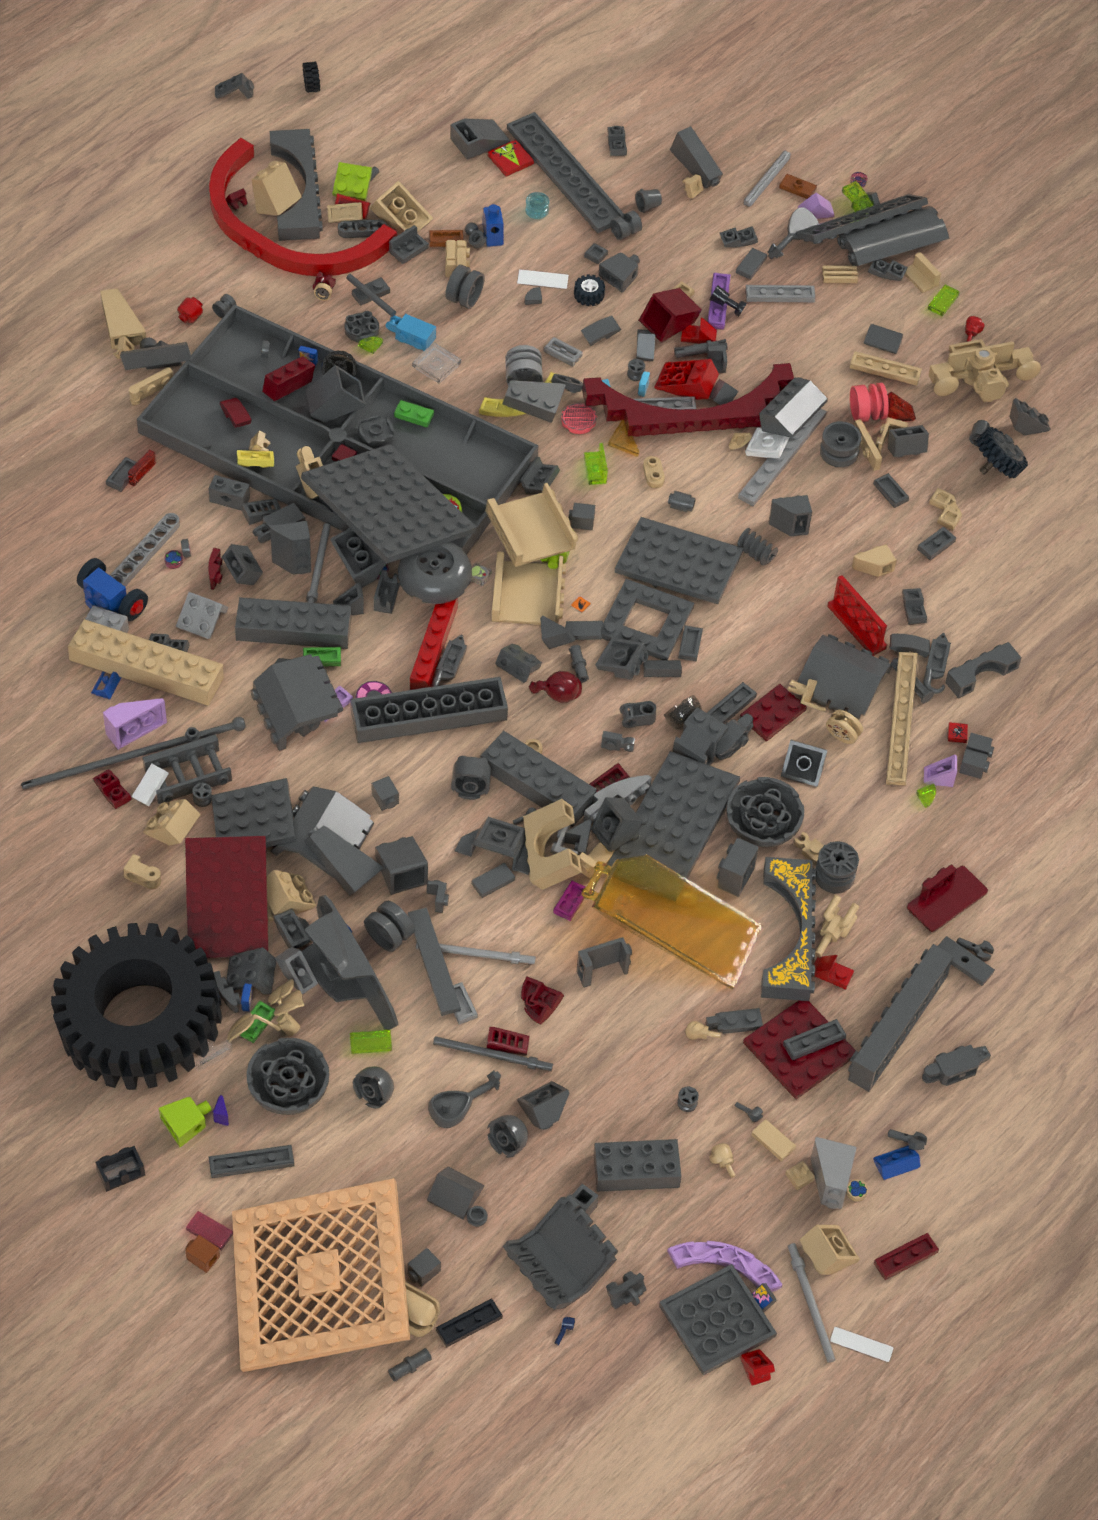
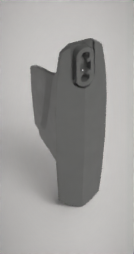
(341, 964)

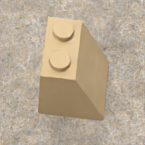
(274, 189)

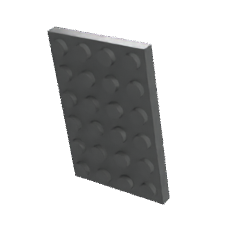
(679, 560)

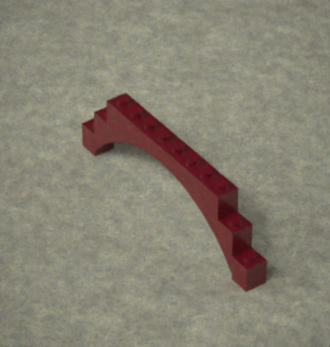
(646, 419)

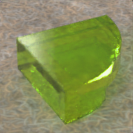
(371, 344)
(927, 795)

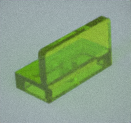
(596, 466)

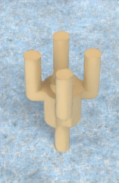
(835, 925)

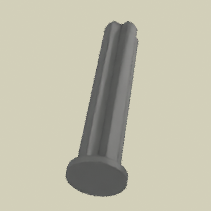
(920, 689)

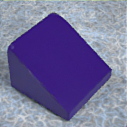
(220, 1113)

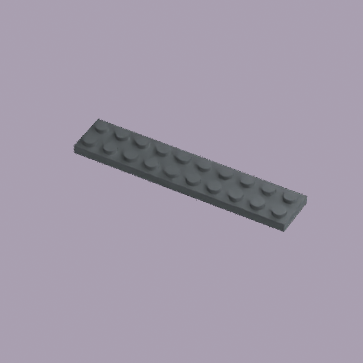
(565, 171)

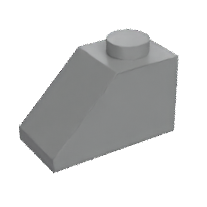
(296, 967)

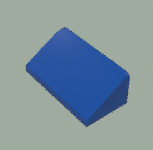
(111, 684)
(897, 1162)

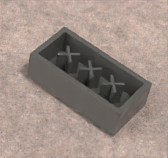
(637, 1165)

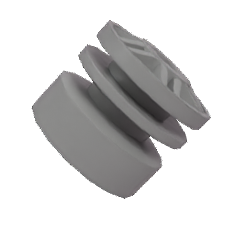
(523, 364)

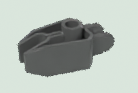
(735, 737)

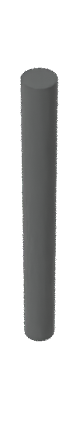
(371, 295)

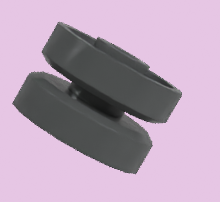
(465, 286)
(840, 444)
(389, 926)

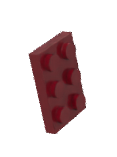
(774, 712)

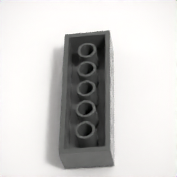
(293, 623)
(536, 775)

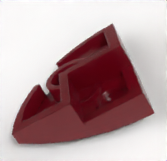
(539, 999)

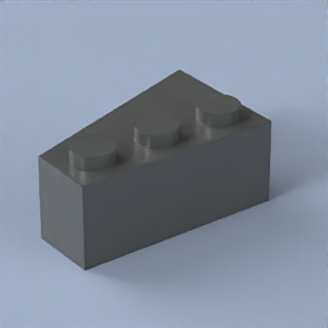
(534, 398)

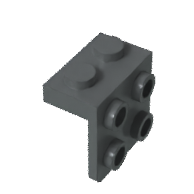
(252, 968)

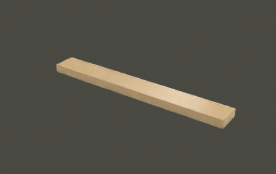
(902, 719)

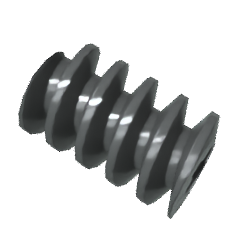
(755, 548)

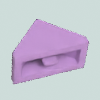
(818, 206)
(941, 772)

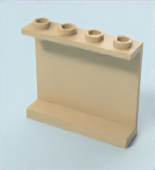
(532, 527)
(527, 592)

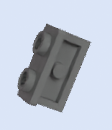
(407, 245)
(538, 475)
(517, 662)

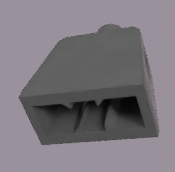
(619, 270)

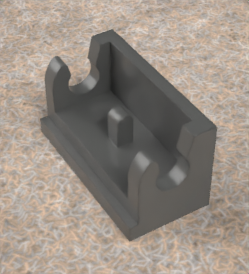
(386, 593)

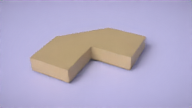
(951, 515)

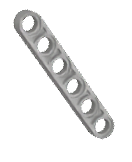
(147, 554)

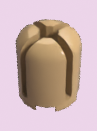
(422, 1311)

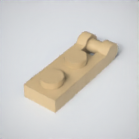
(149, 386)

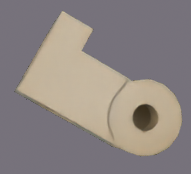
(142, 874)

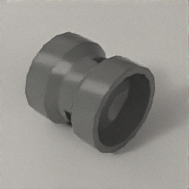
(224, 305)

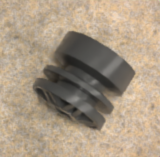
(836, 867)

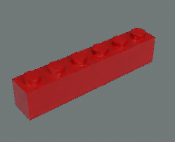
(433, 645)

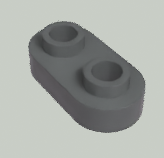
(572, 384)

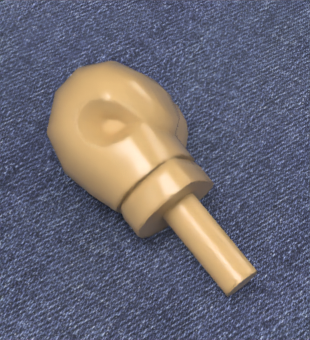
(698, 1030)
(722, 1155)

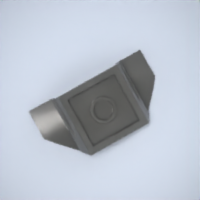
(499, 838)

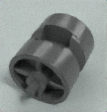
(626, 224)

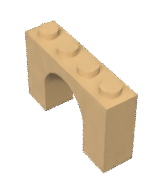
(538, 829)

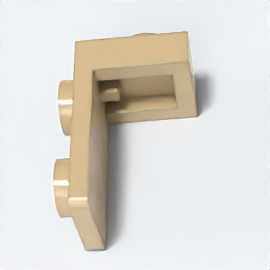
(890, 424)
(589, 861)

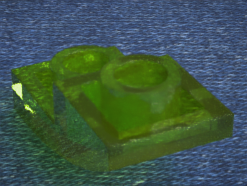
(857, 196)

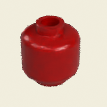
(190, 310)

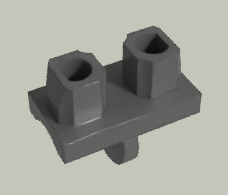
(628, 1291)

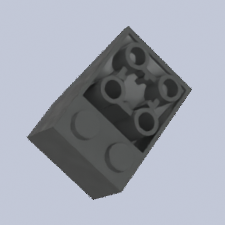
(476, 136)

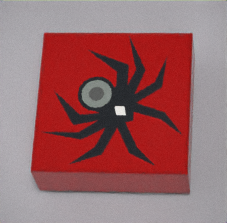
(957, 732)

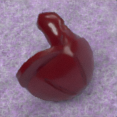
(559, 686)

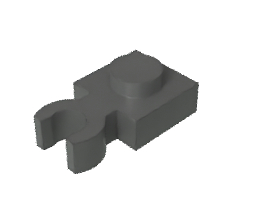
(615, 741)

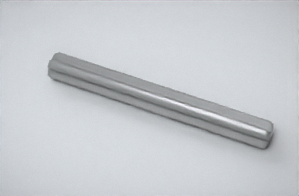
(767, 178)

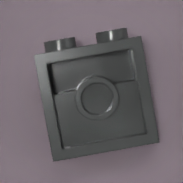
(623, 658)

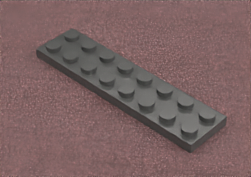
(861, 218)

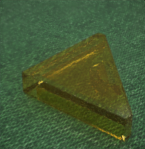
(623, 442)

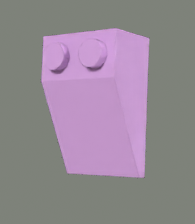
(133, 720)

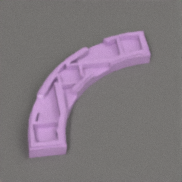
(724, 1255)

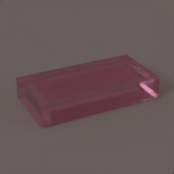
(210, 1230)

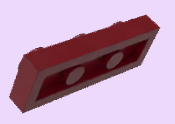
(906, 1256)

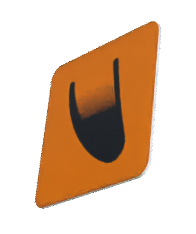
(580, 604)

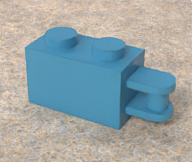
(412, 331)

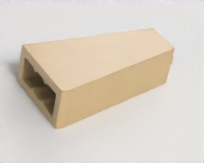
(120, 318)

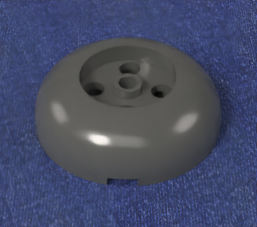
(436, 585)
(770, 796)
(294, 1057)

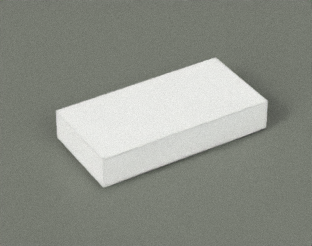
(149, 784)

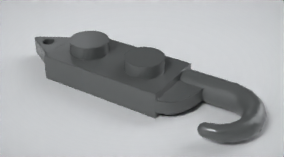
(450, 660)
(937, 662)

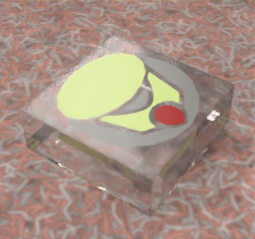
(480, 574)

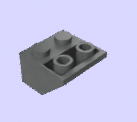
(791, 515)

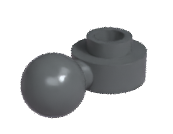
(476, 237)

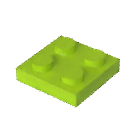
(352, 181)

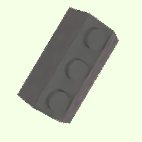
(291, 547)
(357, 557)

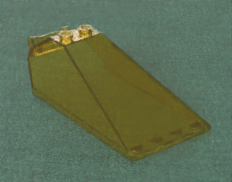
(674, 916)

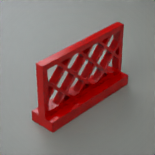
(854, 617)

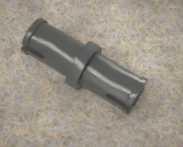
(578, 663)
(409, 1364)

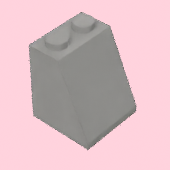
(832, 1170)

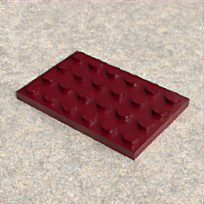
(227, 894)

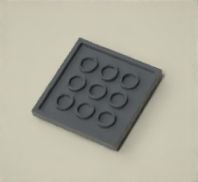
(256, 812)
(717, 1319)

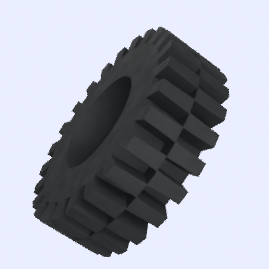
(143, 1048)

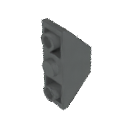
(1028, 419)

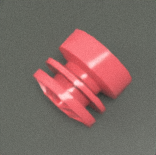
(869, 402)

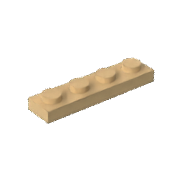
(885, 368)

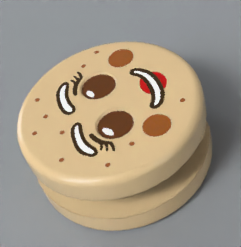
(844, 726)

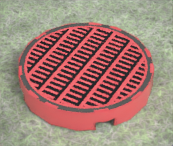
(578, 418)

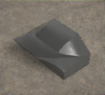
(292, 929)

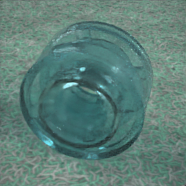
(537, 205)

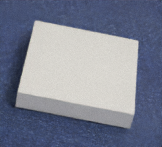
(766, 444)

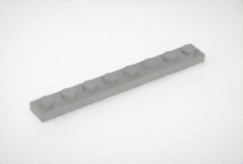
(773, 466)

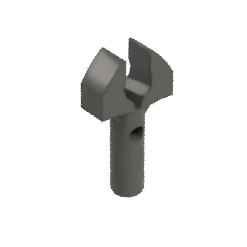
(978, 949)
(915, 1141)

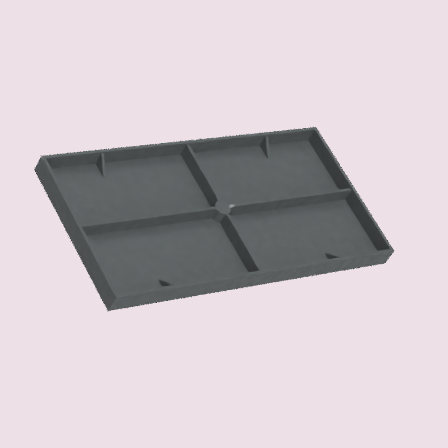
(453, 453)

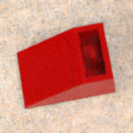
(688, 378)

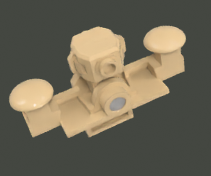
(981, 368)

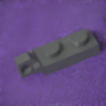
(735, 1021)

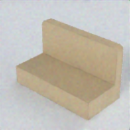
(923, 273)

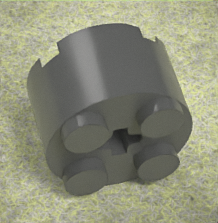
(471, 777)

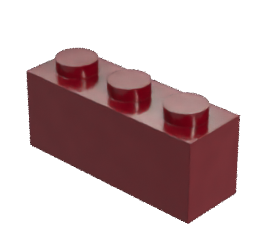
(288, 378)

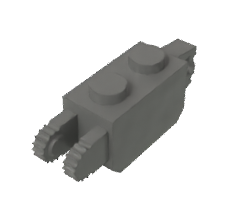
(956, 1065)

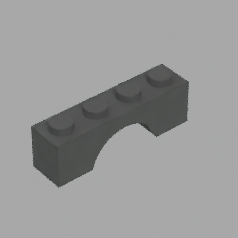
(1001, 659)

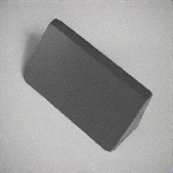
(883, 338)
(662, 668)

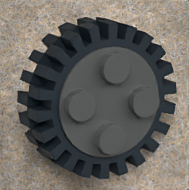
(1001, 453)

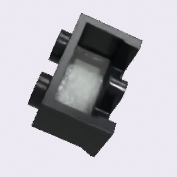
(120, 1168)

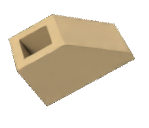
(875, 561)

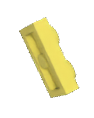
(255, 458)

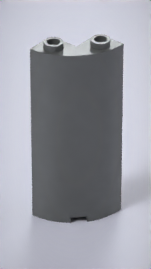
(894, 236)

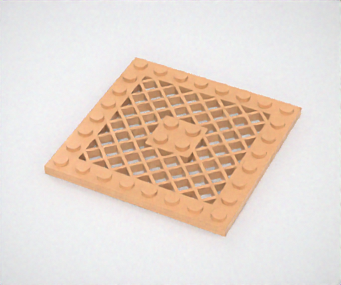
(319, 1275)

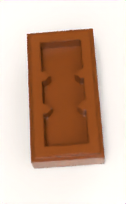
(797, 186)
(438, 238)

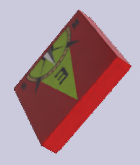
(510, 158)

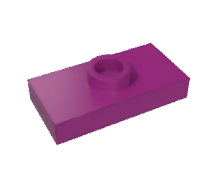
(570, 901)

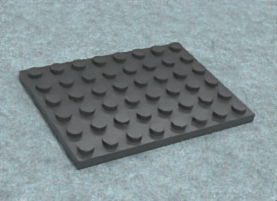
(388, 503)

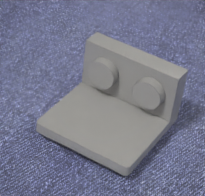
(200, 615)

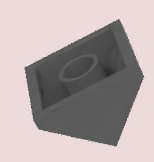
(804, 763)
(454, 1192)

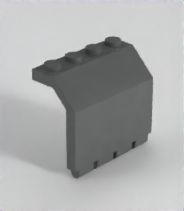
(844, 675)
(294, 696)
(326, 808)
(563, 1254)

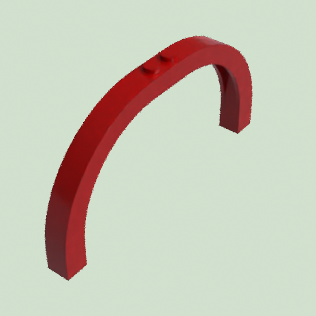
(283, 258)

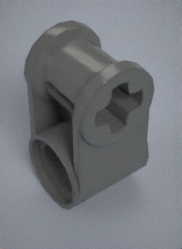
(639, 714)

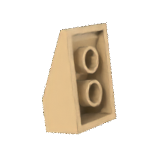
(401, 209)

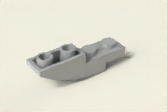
(627, 789)

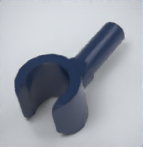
(567, 1323)

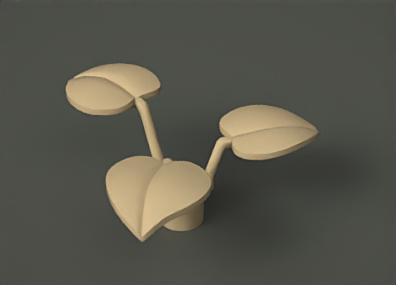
(285, 1020)

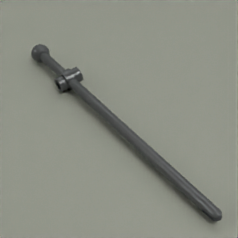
(191, 734)

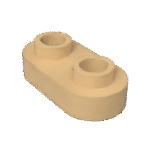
(652, 468)

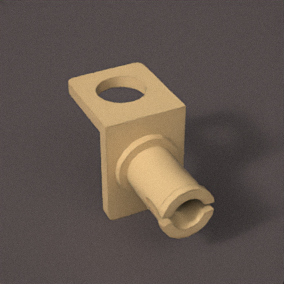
(806, 692)

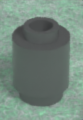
(978, 428)
(681, 501)

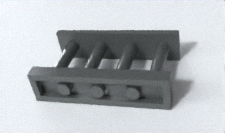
(183, 753)

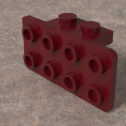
(946, 896)

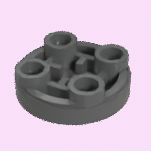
(361, 326)

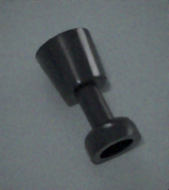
(721, 297)

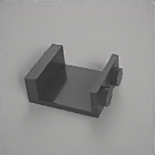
(601, 956)

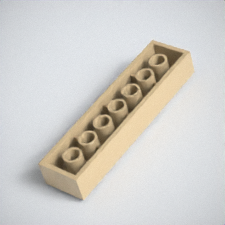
(146, 662)

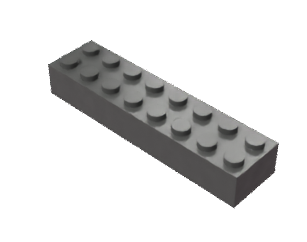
(429, 709)
(900, 1017)

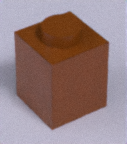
(202, 1253)

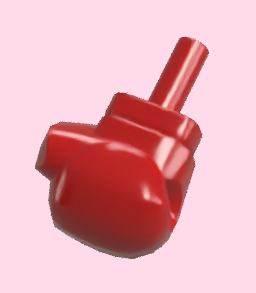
(973, 326)

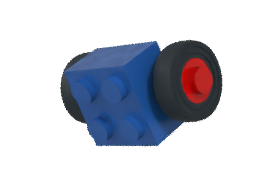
(108, 593)

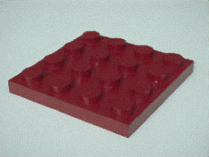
(804, 1072)

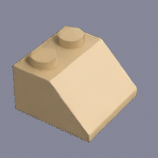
(828, 1249)

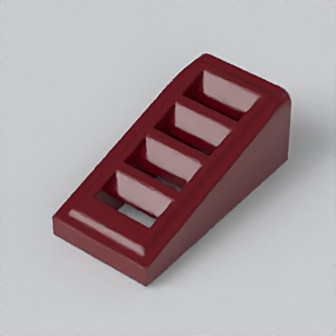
(616, 769)
(495, 1032)

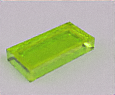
(943, 300)
(370, 1041)

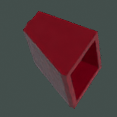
(669, 313)

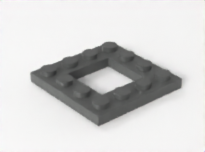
(634, 592)

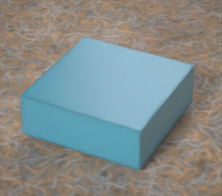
(643, 384)

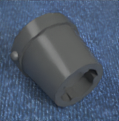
(648, 199)

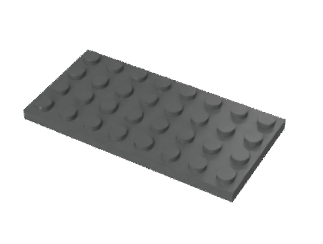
(679, 813)

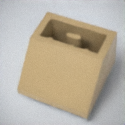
(172, 821)
(288, 892)

